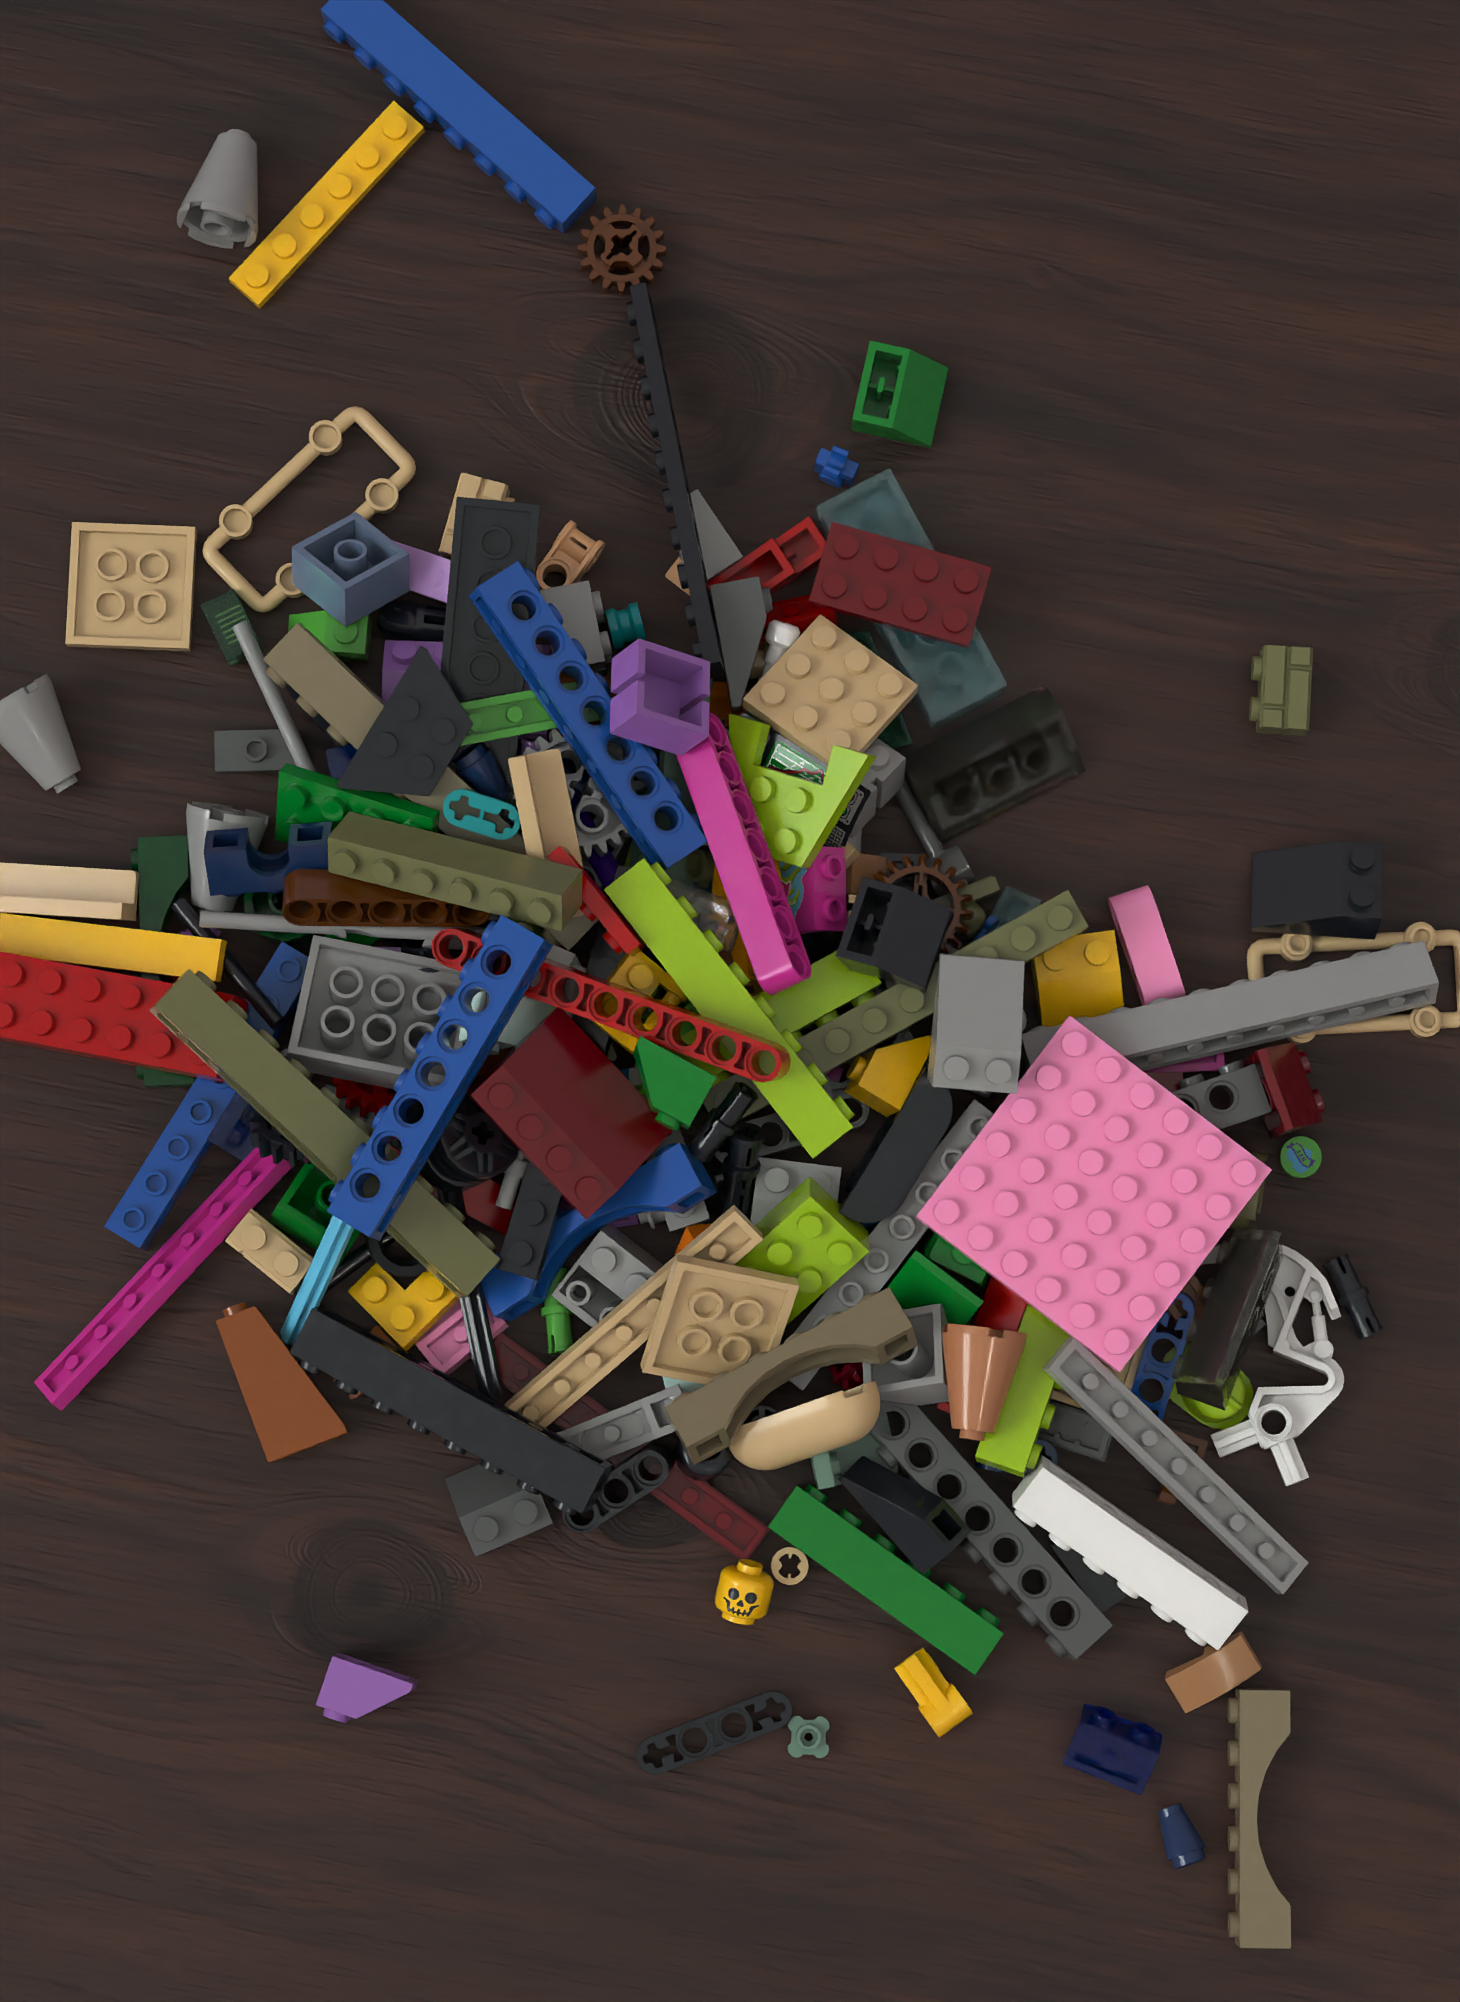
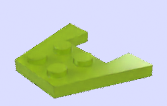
(790, 809)

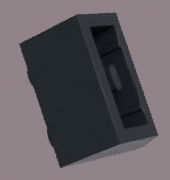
(893, 934)

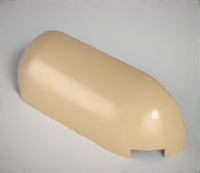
(808, 1429)

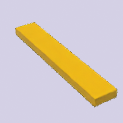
(111, 946)

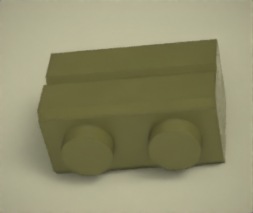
(1283, 690)

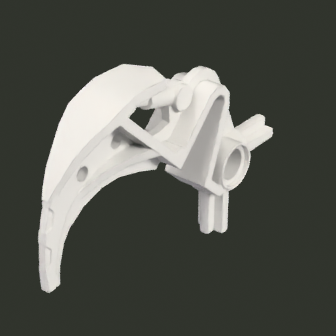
(1296, 1403)

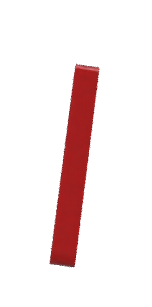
(629, 1012)

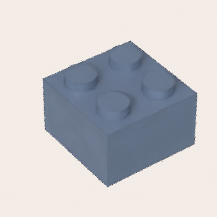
(350, 569)

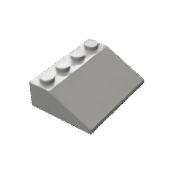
(368, 1011)

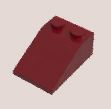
(1287, 1089)

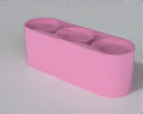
(1146, 945)

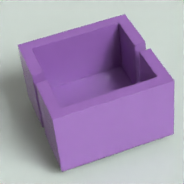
(653, 690)

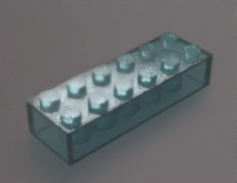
(948, 676)

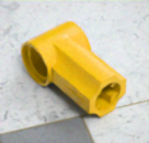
(937, 1698)

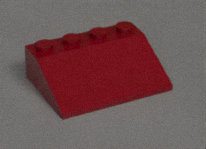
(570, 1112)

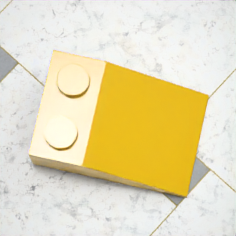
(1078, 978)

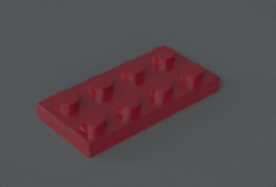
(900, 585)

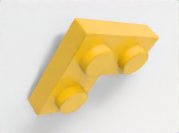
(402, 1312)

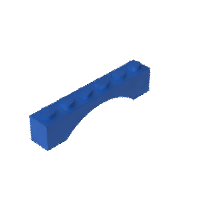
(667, 1183)

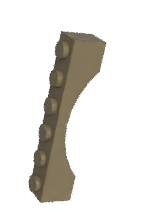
(864, 1333)
(1261, 1727)

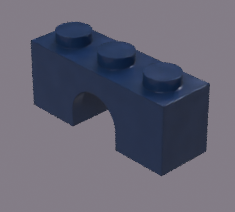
(239, 868)

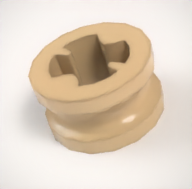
(802, 1565)

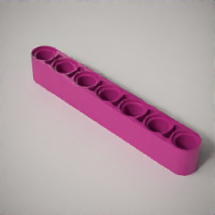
(744, 862)

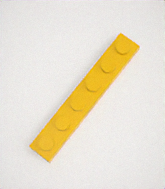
(326, 204)

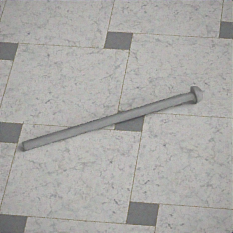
(280, 924)

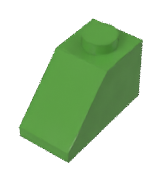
(347, 643)

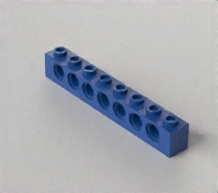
(566, 708)
(461, 1067)
(186, 1135)

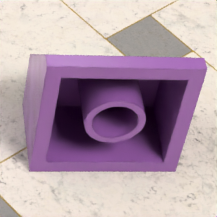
(359, 1687)

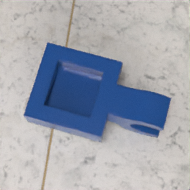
(836, 467)

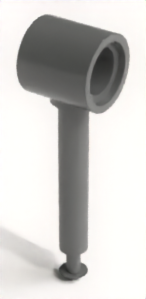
(931, 844)

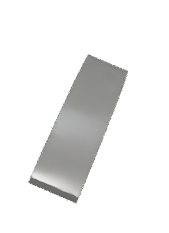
(625, 1426)

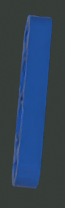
(1162, 1371)

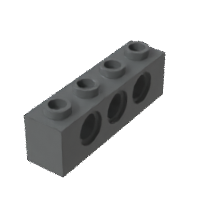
(1245, 1093)

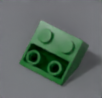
(899, 395)

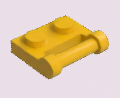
(643, 976)

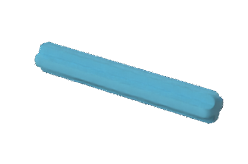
(317, 1278)

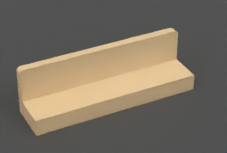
(544, 805)
(68, 891)

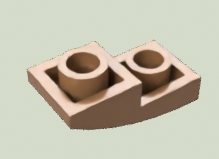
(1213, 1672)

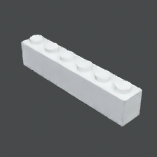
(1129, 1553)

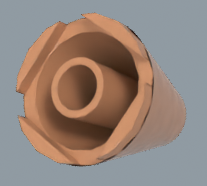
(979, 1375)

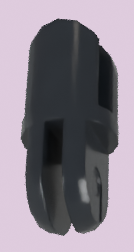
(411, 621)

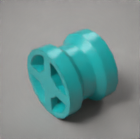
(625, 625)

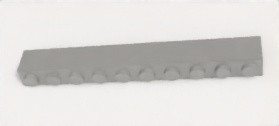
(1261, 1009)

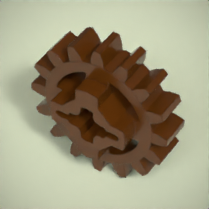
(611, 237)

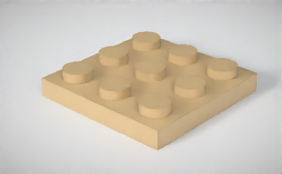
(131, 586)
(829, 692)
(716, 1319)

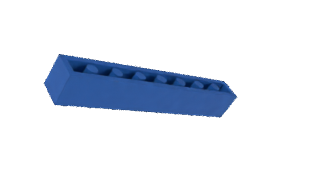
(462, 108)

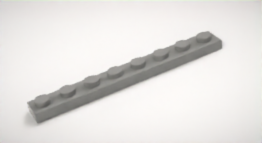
(1175, 1465)

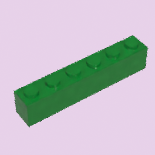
(885, 1579)

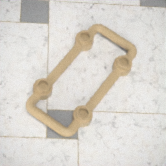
(325, 440)
(1421, 1021)

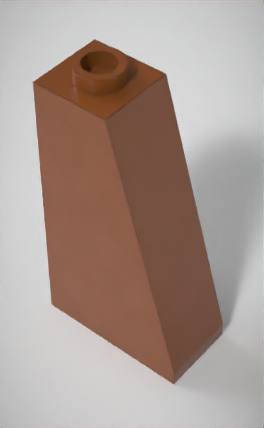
(279, 1393)

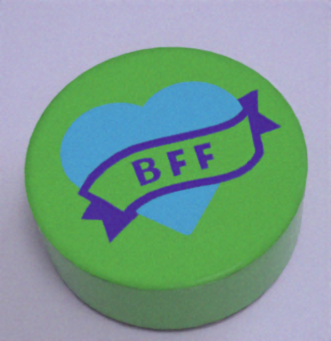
(1300, 1157)

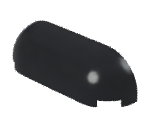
(898, 1153)

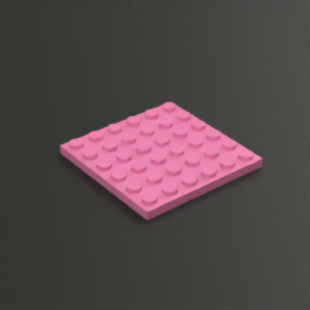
(1093, 1193)

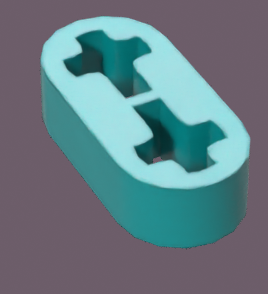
(485, 804)

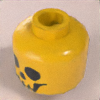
(744, 1592)

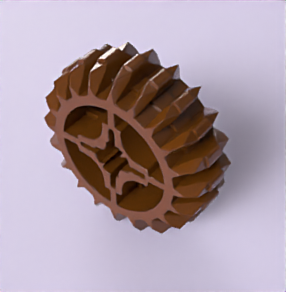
(920, 876)

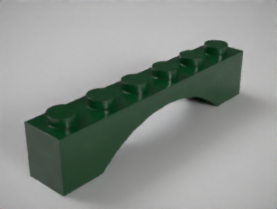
(162, 881)

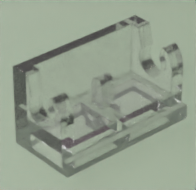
(712, 912)

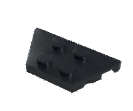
(411, 735)

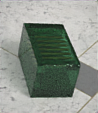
(221, 615)

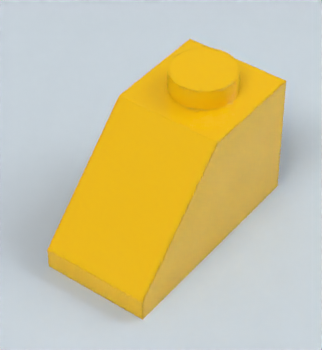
(887, 1074)

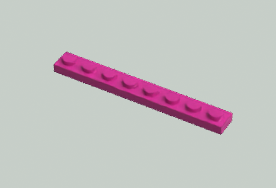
(160, 1277)

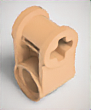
(570, 555)

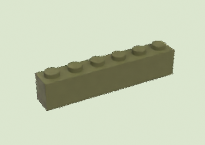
(455, 871)

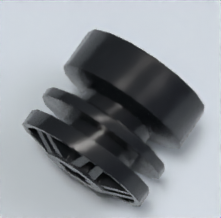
(468, 1151)

